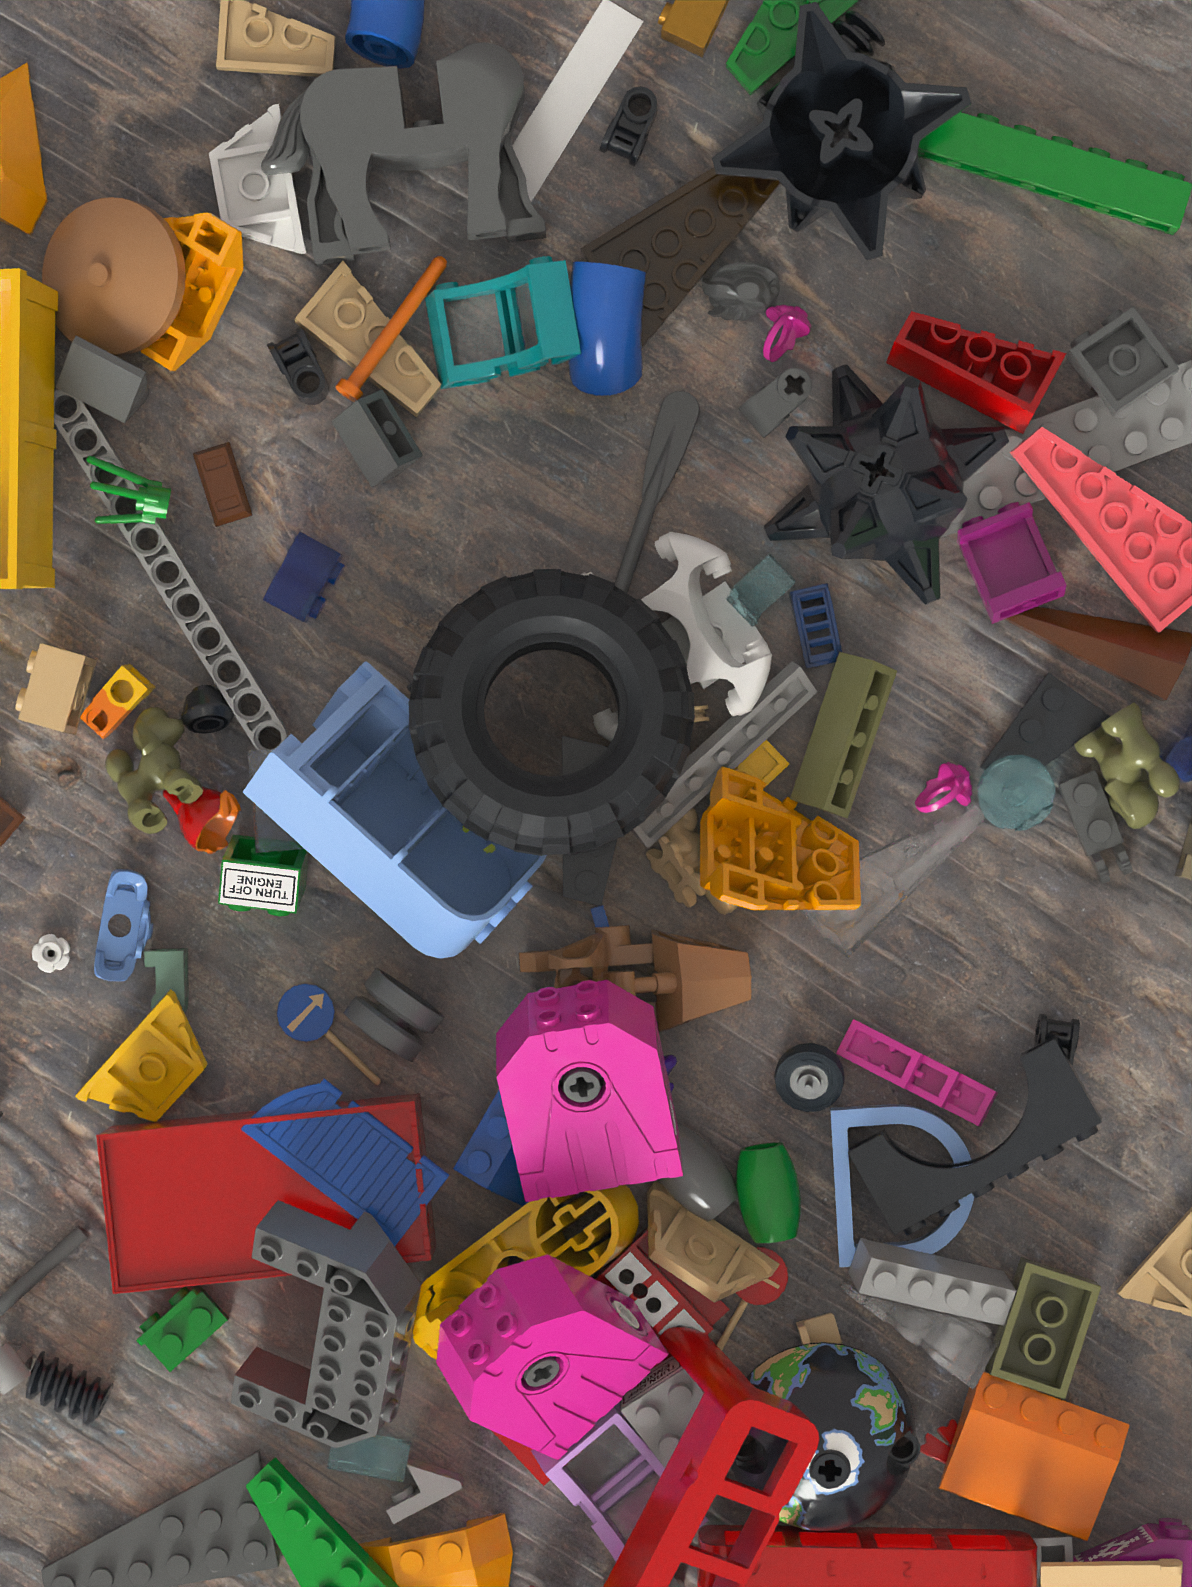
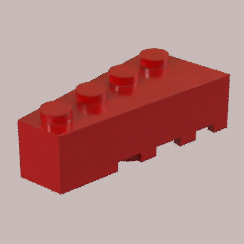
(976, 368)

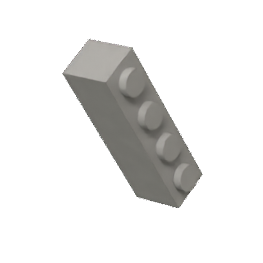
(931, 1282)

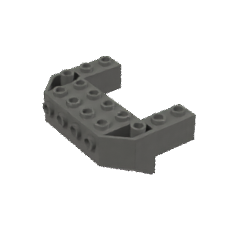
(360, 1330)

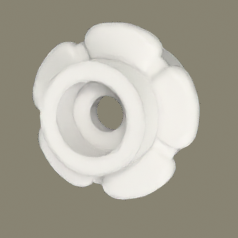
(61, 950)

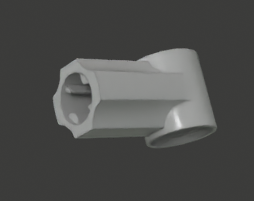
(13, 1366)

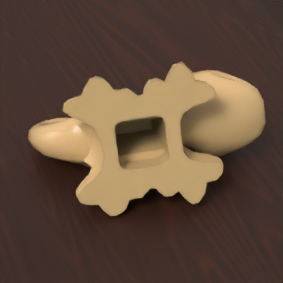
(680, 863)

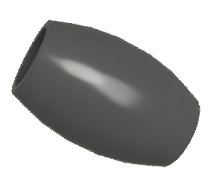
(706, 1180)

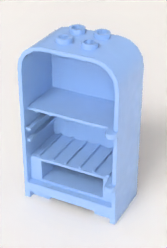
(378, 827)

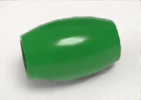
(768, 1192)

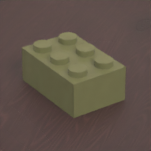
(1044, 1328)

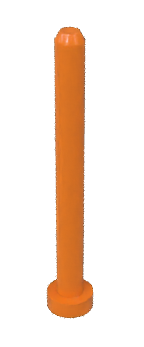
(351, 387)

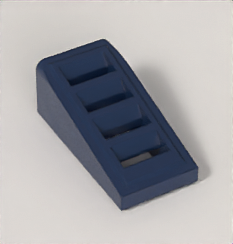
(796, 597)

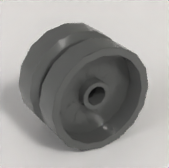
(390, 1019)

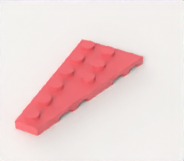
(1125, 529)

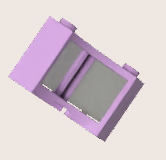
(615, 1469)

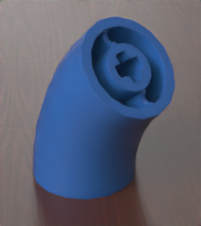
(386, 30)
(609, 327)

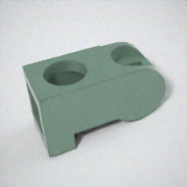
(170, 972)

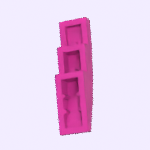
(917, 1073)

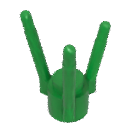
(151, 500)

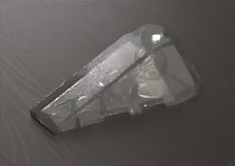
(947, 1338)

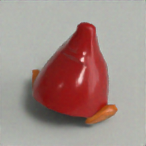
(207, 819)

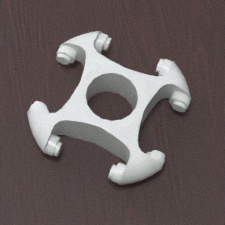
(707, 655)

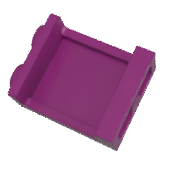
(1009, 562)

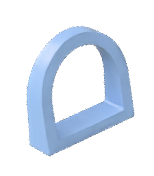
(871, 1115)

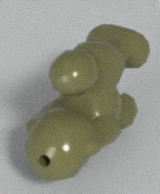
(1126, 766)
(157, 771)

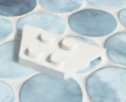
(248, 198)

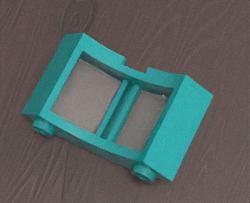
(503, 324)

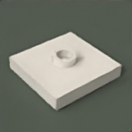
(727, 622)

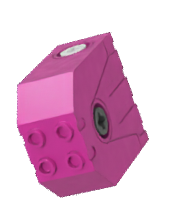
(586, 1091)
(544, 1353)

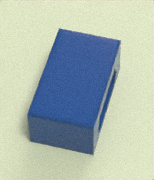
(599, 916)

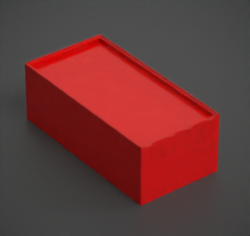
(195, 1188)

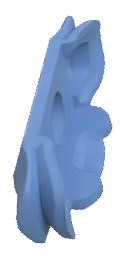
(127, 896)

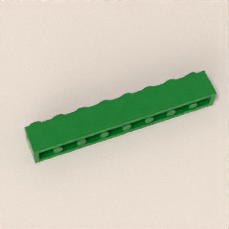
(1060, 170)

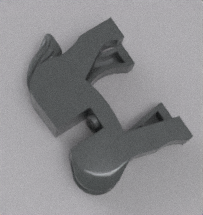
(359, 123)

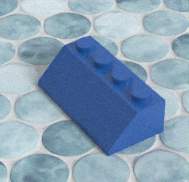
(491, 1157)

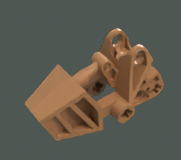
(690, 977)

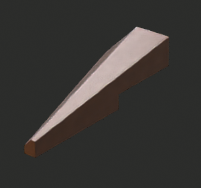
(1118, 647)

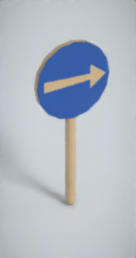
(308, 1014)

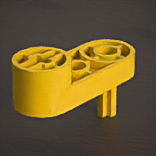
(528, 1235)

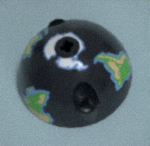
(858, 1418)

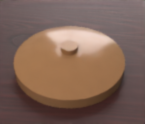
(115, 275)

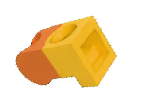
(116, 700)

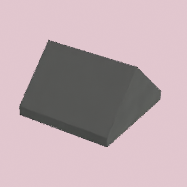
(103, 380)

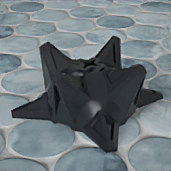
(832, 96)
(896, 514)

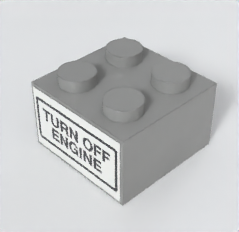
(662, 1407)

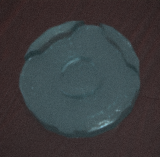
(1016, 792)

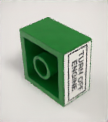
(262, 879)

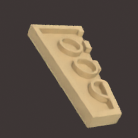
(348, 324)

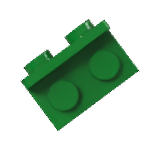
(182, 1327)

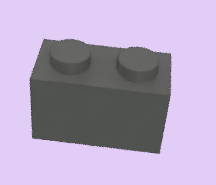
(377, 438)

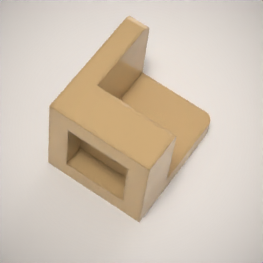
(819, 1329)

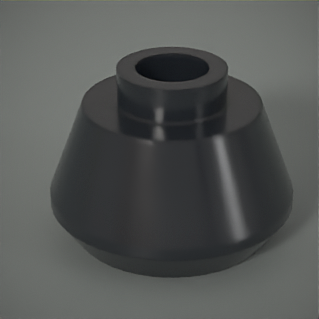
(206, 710)

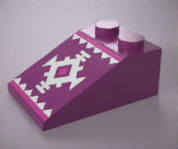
(1148, 1543)

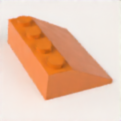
(1033, 1456)

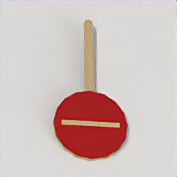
(758, 1294)

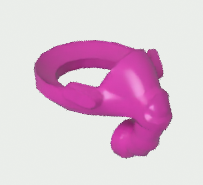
(794, 326)
(951, 778)

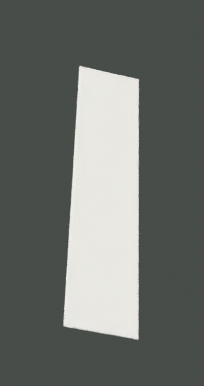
(573, 91)

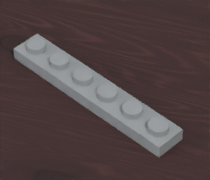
(728, 748)

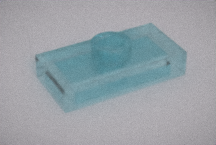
(372, 1457)

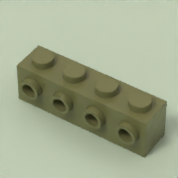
(841, 735)

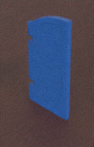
(348, 1157)

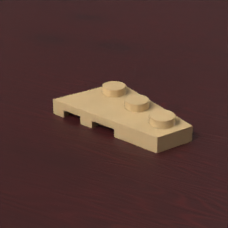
(270, 43)

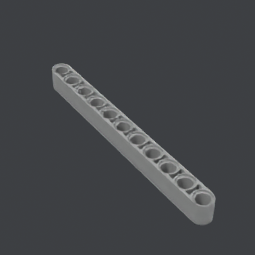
(184, 586)

